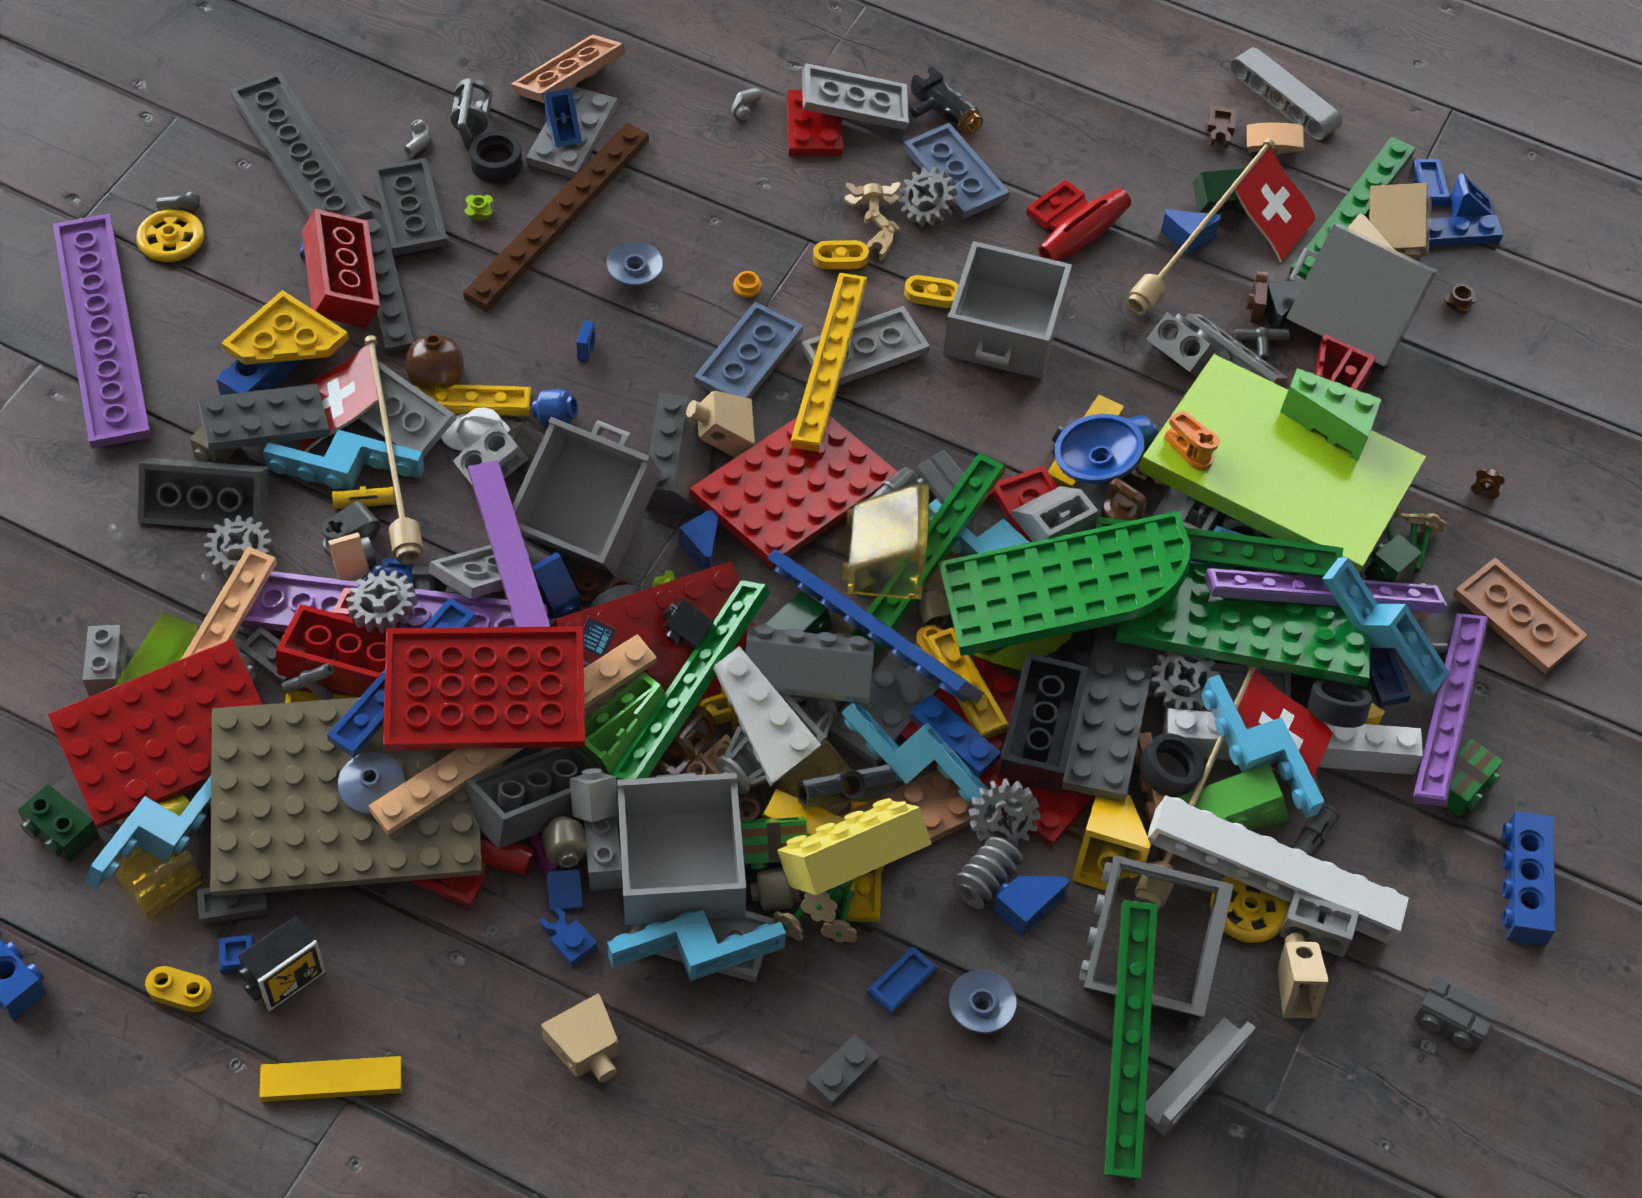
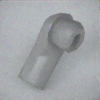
(739, 107)
(420, 140)

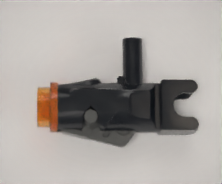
(950, 102)

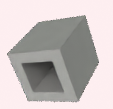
(594, 795)

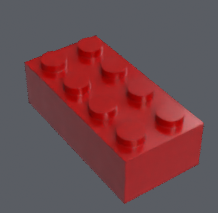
(340, 268)
(327, 637)

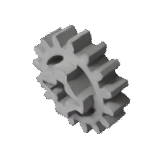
(925, 207)
(233, 541)
(382, 601)
(1174, 686)
(1020, 808)

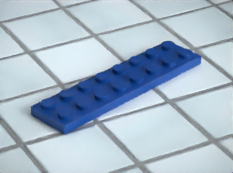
(875, 628)

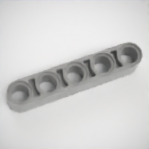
(1286, 93)

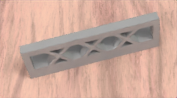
(1233, 351)
(1196, 1074)

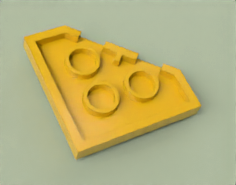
(284, 332)

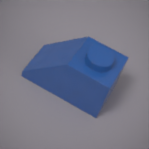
(556, 587)
(1029, 900)

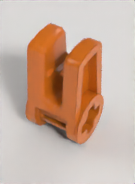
(1192, 438)

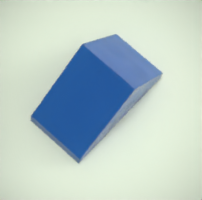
(562, 117)
(1469, 199)
(1181, 224)
(699, 538)

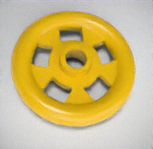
(175, 239)
(1244, 930)

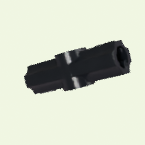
(830, 788)

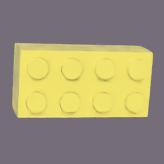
(853, 846)

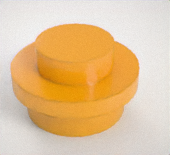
(747, 284)

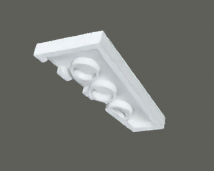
(771, 725)

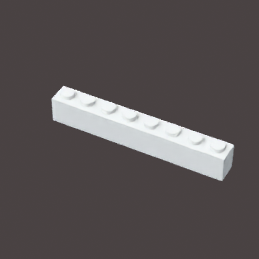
(1358, 748)
(1273, 866)

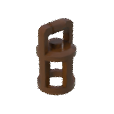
(1124, 502)
(681, 751)

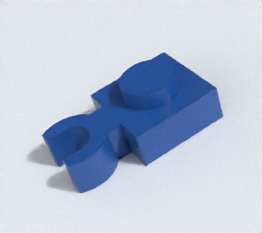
(569, 940)

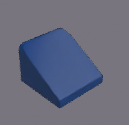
(564, 890)

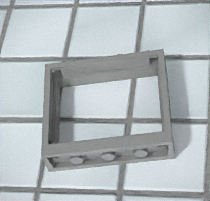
(1211, 944)

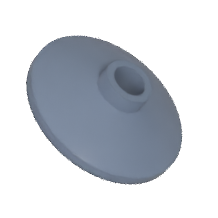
(634, 263)
(360, 794)
(984, 988)

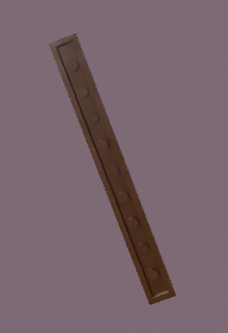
(555, 217)

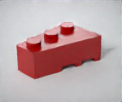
(1343, 363)

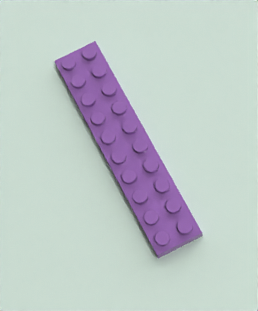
(101, 331)
(285, 592)

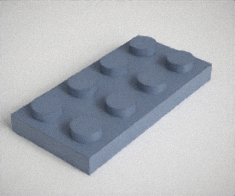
(948, 151)
(749, 352)

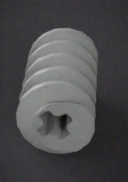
(986, 871)

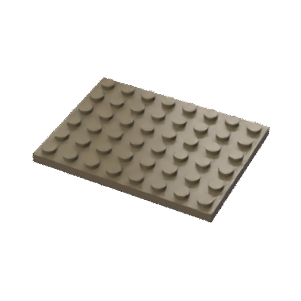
(284, 820)

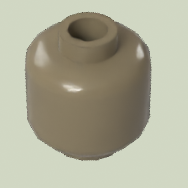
(564, 841)
(773, 890)

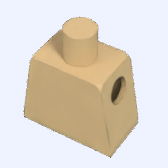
(724, 421)
(1301, 964)
(584, 1039)

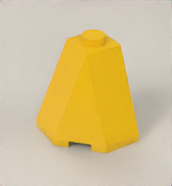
(1111, 831)

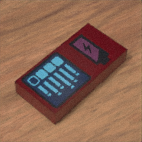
(596, 639)

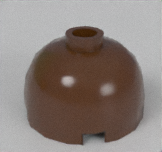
(434, 362)

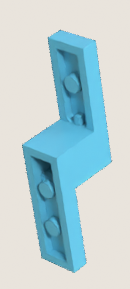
(342, 460)
(997, 537)
(1386, 625)
(1262, 745)
(914, 753)
(152, 830)
(696, 944)

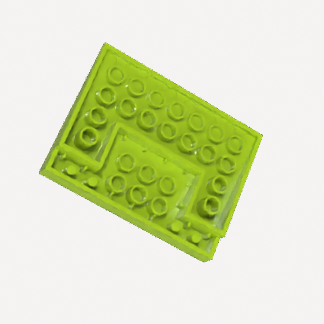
(1281, 473)

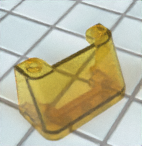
(889, 544)

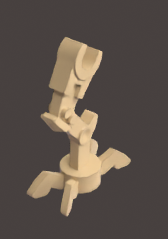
(873, 195)

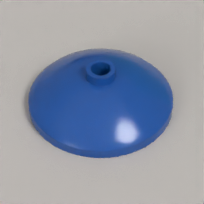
(1099, 448)

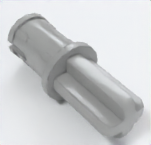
(902, 479)

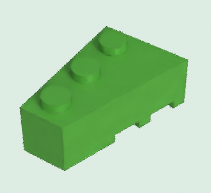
(1331, 409)
(619, 720)
(1245, 799)

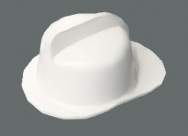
(471, 427)

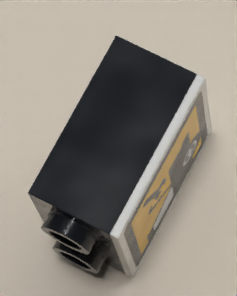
(281, 964)

